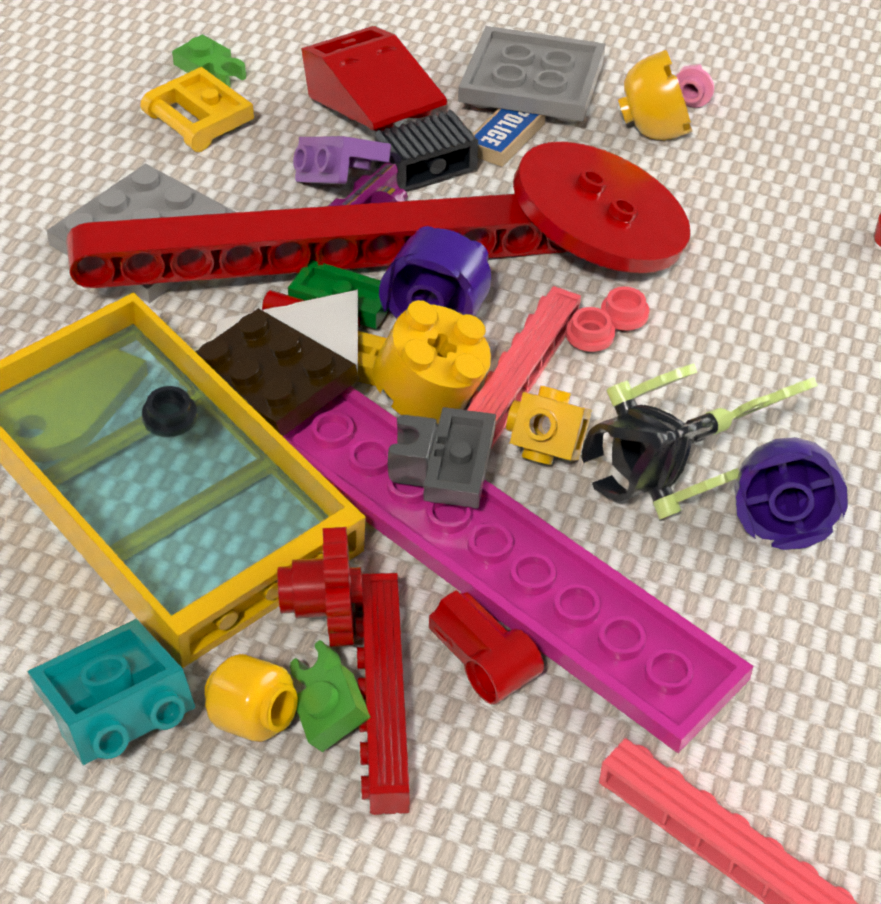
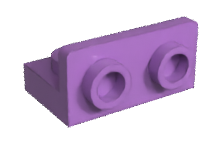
(329, 157)

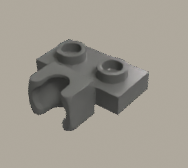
(444, 458)

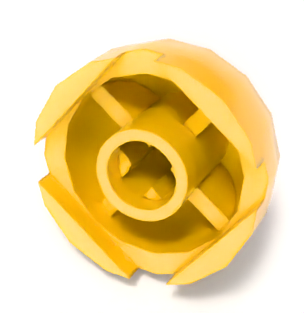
(655, 99)

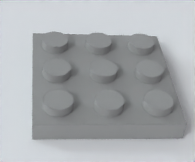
(532, 73)
(138, 196)

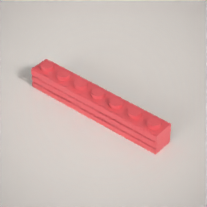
(527, 356)
(714, 832)

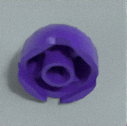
(790, 493)

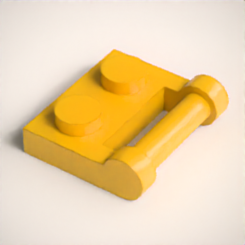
(204, 97)

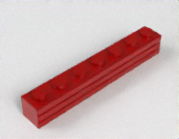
(384, 695)

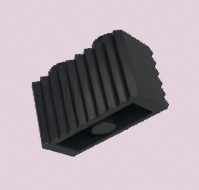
(430, 149)

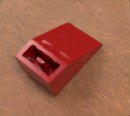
(370, 78)

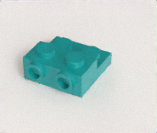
(113, 691)

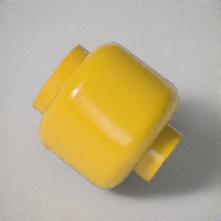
(250, 698)

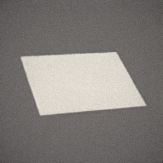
(325, 319)

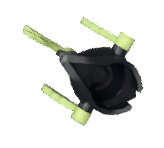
(655, 445)

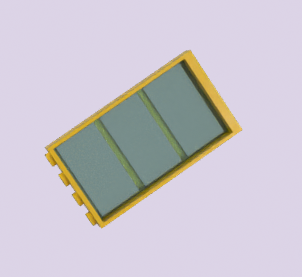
(169, 523)

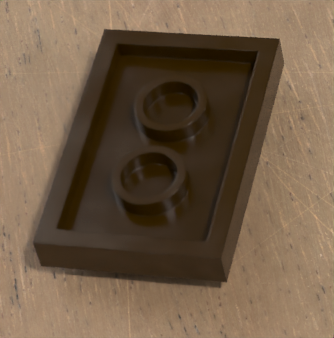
(278, 369)

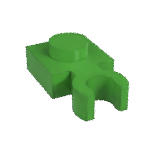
(210, 55)
(331, 701)

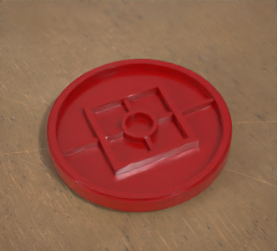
(601, 207)

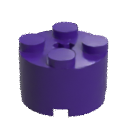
(437, 269)

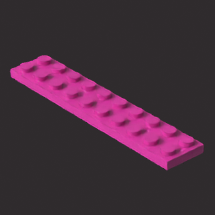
(532, 580)

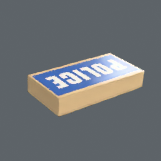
(506, 134)

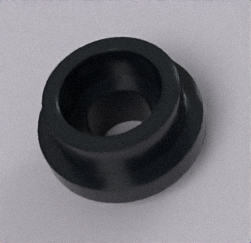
(169, 412)

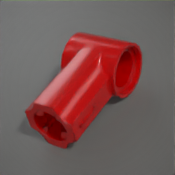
(493, 658)

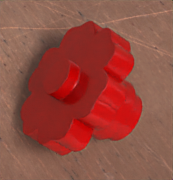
(324, 587)

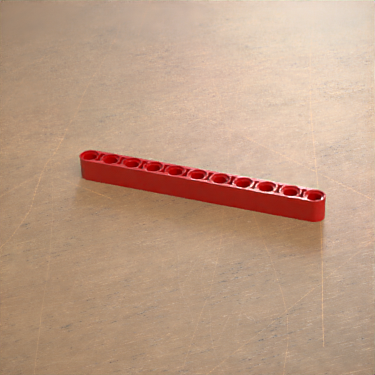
(287, 239)

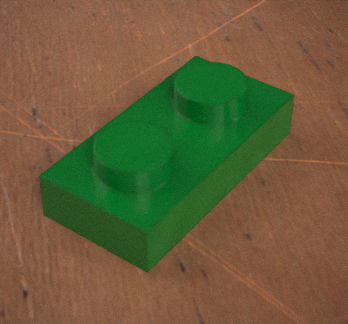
(329, 280)

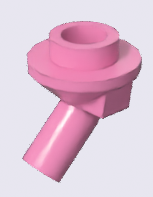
(695, 85)

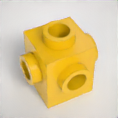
(566, 429)

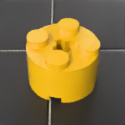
(432, 360)

